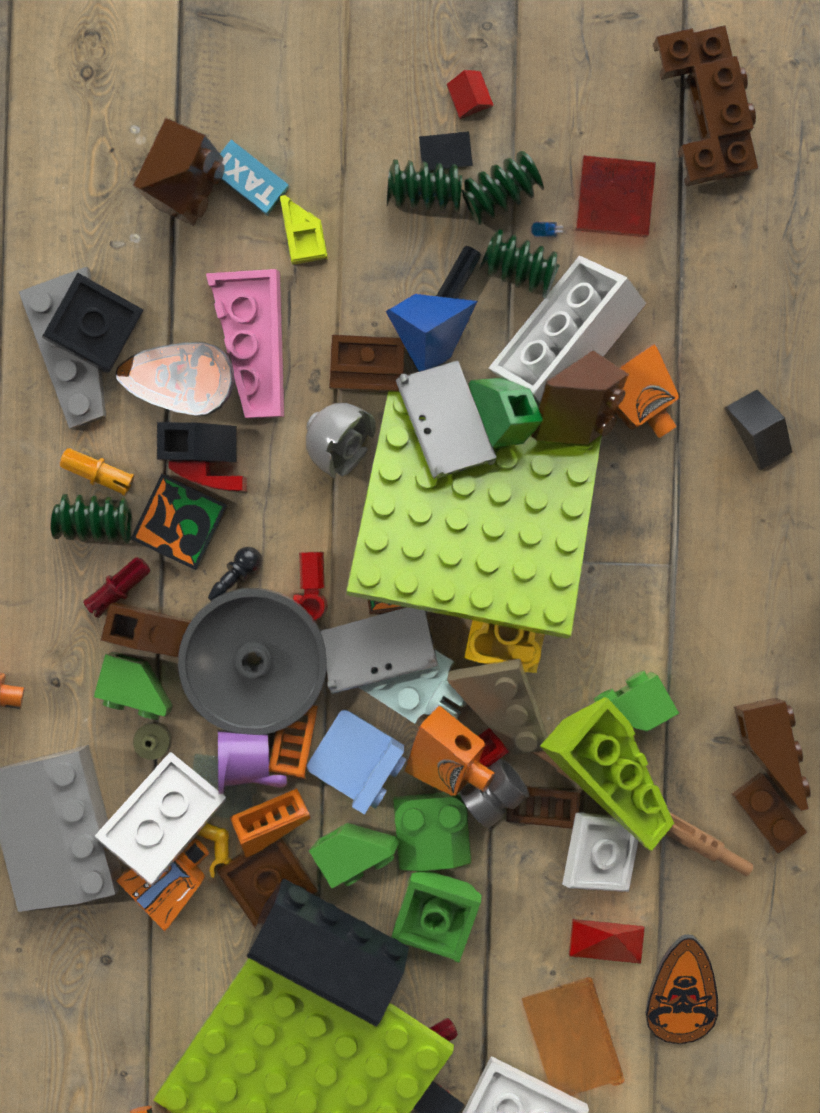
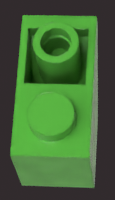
(131, 684)
(642, 701)
(350, 851)

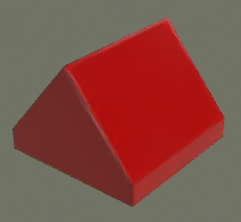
(469, 93)
(493, 749)

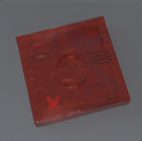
(615, 196)

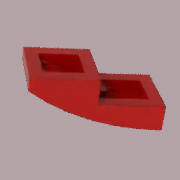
(201, 474)

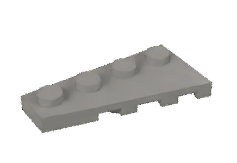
(74, 380)

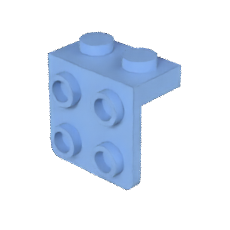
(357, 760)

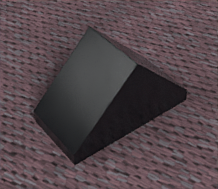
(760, 428)

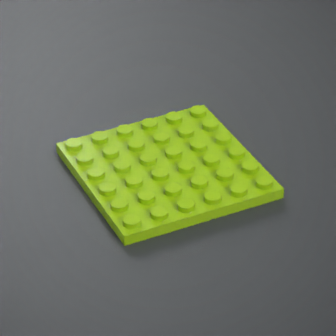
(480, 542)
(294, 1052)

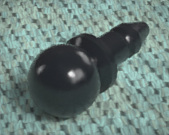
(246, 562)

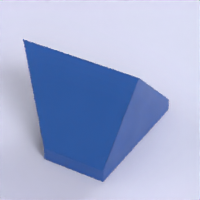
(430, 327)

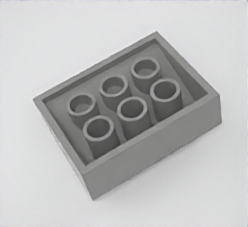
(49, 831)

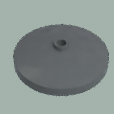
(244, 694)

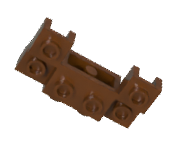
(718, 101)

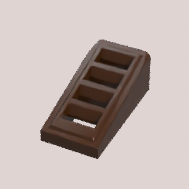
(544, 819)

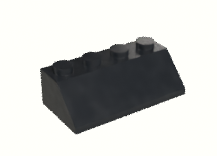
(328, 952)

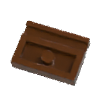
(366, 363)

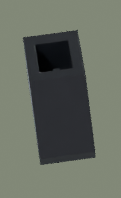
(196, 442)

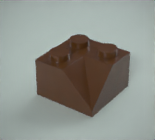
(180, 172)

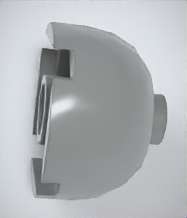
(337, 436)

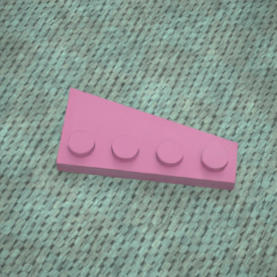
(252, 328)

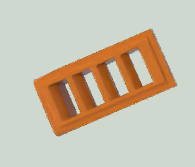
(288, 770)
(264, 836)

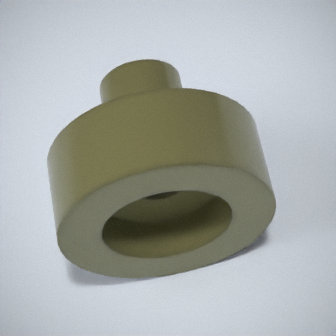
(158, 735)

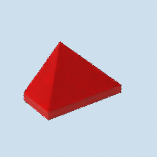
(606, 941)

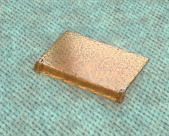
(573, 1037)

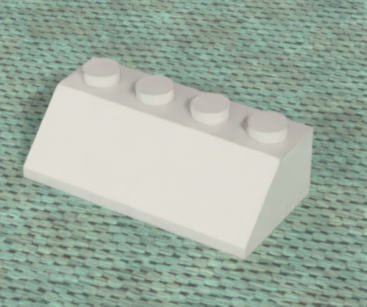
(579, 315)

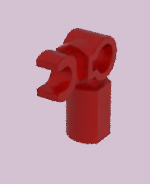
(312, 582)

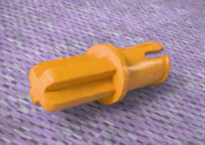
(96, 471)

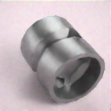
(504, 791)

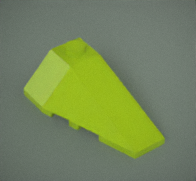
(604, 760)

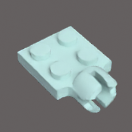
(418, 691)

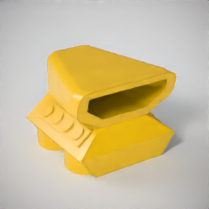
(498, 643)

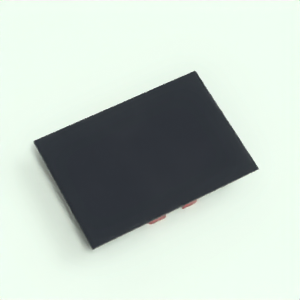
(446, 149)
(438, 1101)

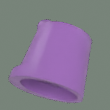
(244, 761)

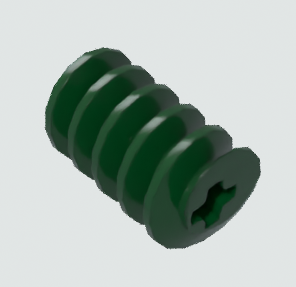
(424, 185)
(501, 186)
(520, 263)
(91, 520)

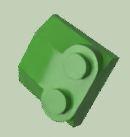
(432, 831)
(437, 914)

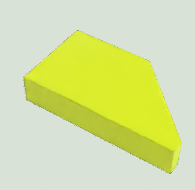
(303, 233)

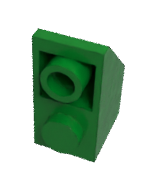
(505, 410)

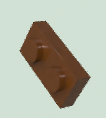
(769, 813)

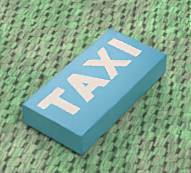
(251, 178)

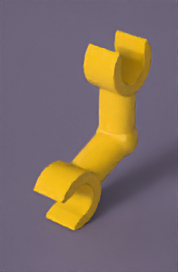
(221, 846)

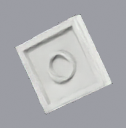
(599, 854)

